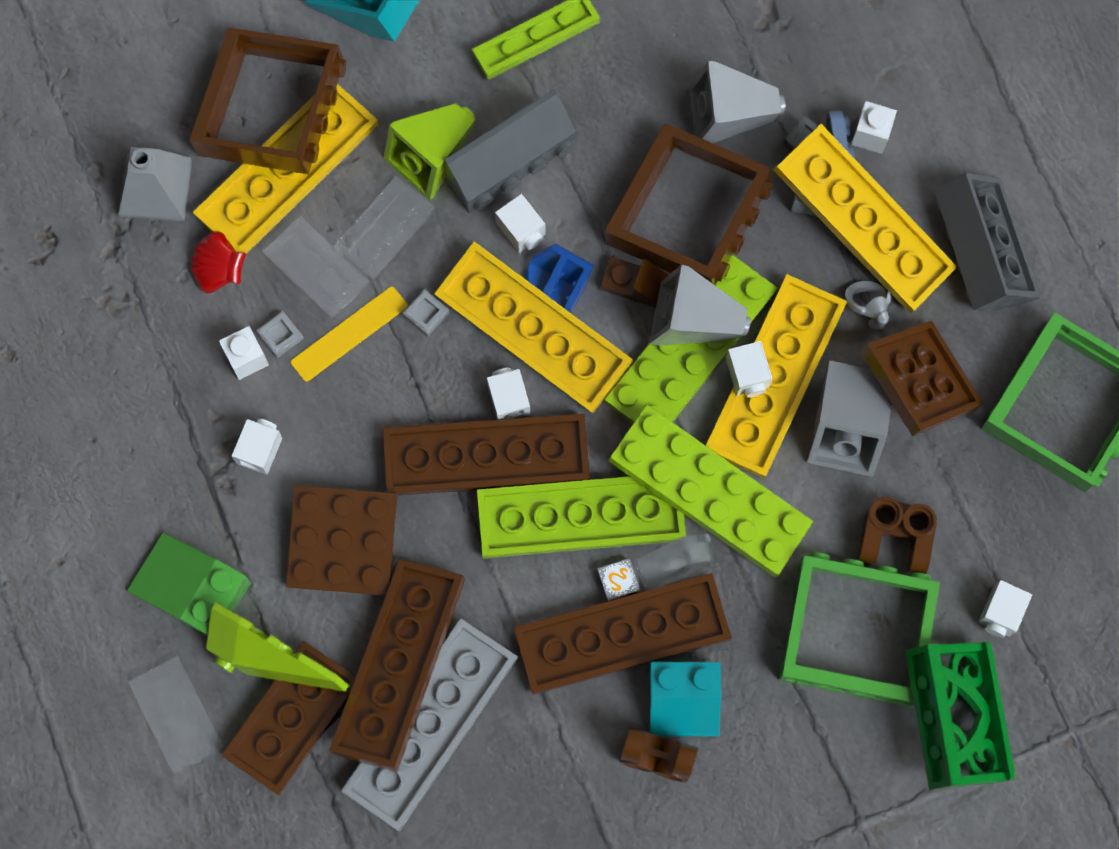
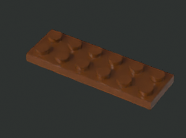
(485, 454)
(622, 634)
(397, 665)

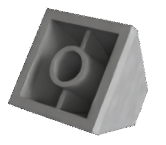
(731, 103)
(155, 185)
(695, 311)

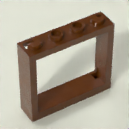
(222, 84)
(668, 139)

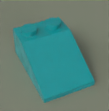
(372, 17)

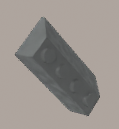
(510, 152)
(986, 242)

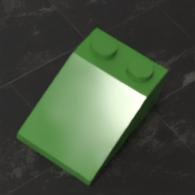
(187, 583)

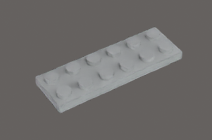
(458, 691)

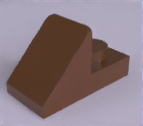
(633, 280)

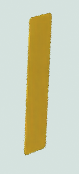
(349, 334)

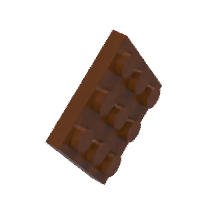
(921, 377)
(341, 540)

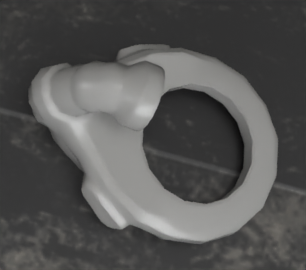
(875, 308)

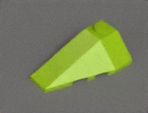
(249, 650)

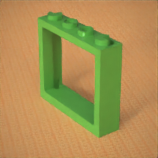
(1093, 348)
(840, 682)

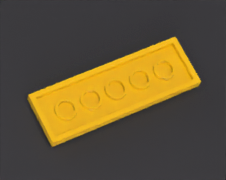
(260, 197)
(865, 218)
(533, 327)
(793, 344)

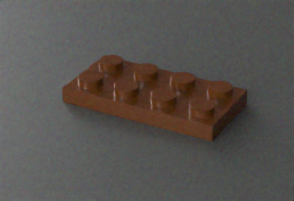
(287, 725)

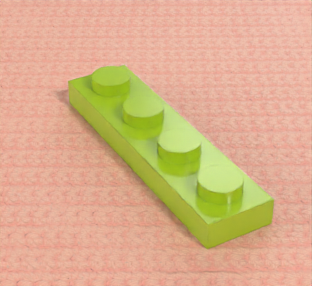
(535, 36)

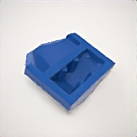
(559, 275)

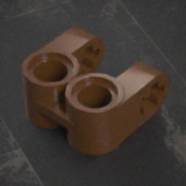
(899, 527)
(658, 755)

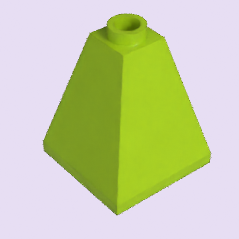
(423, 142)

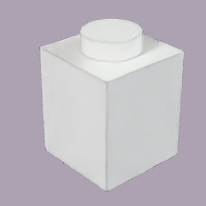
(874, 127)
(520, 224)
(243, 352)
(749, 369)
(508, 394)
(257, 445)
(1004, 609)

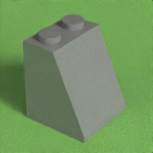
(850, 420)

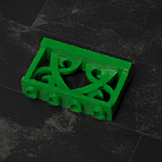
(937, 732)

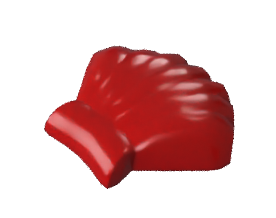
(216, 263)

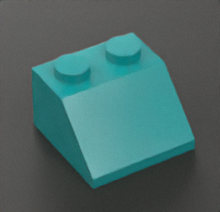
(685, 699)

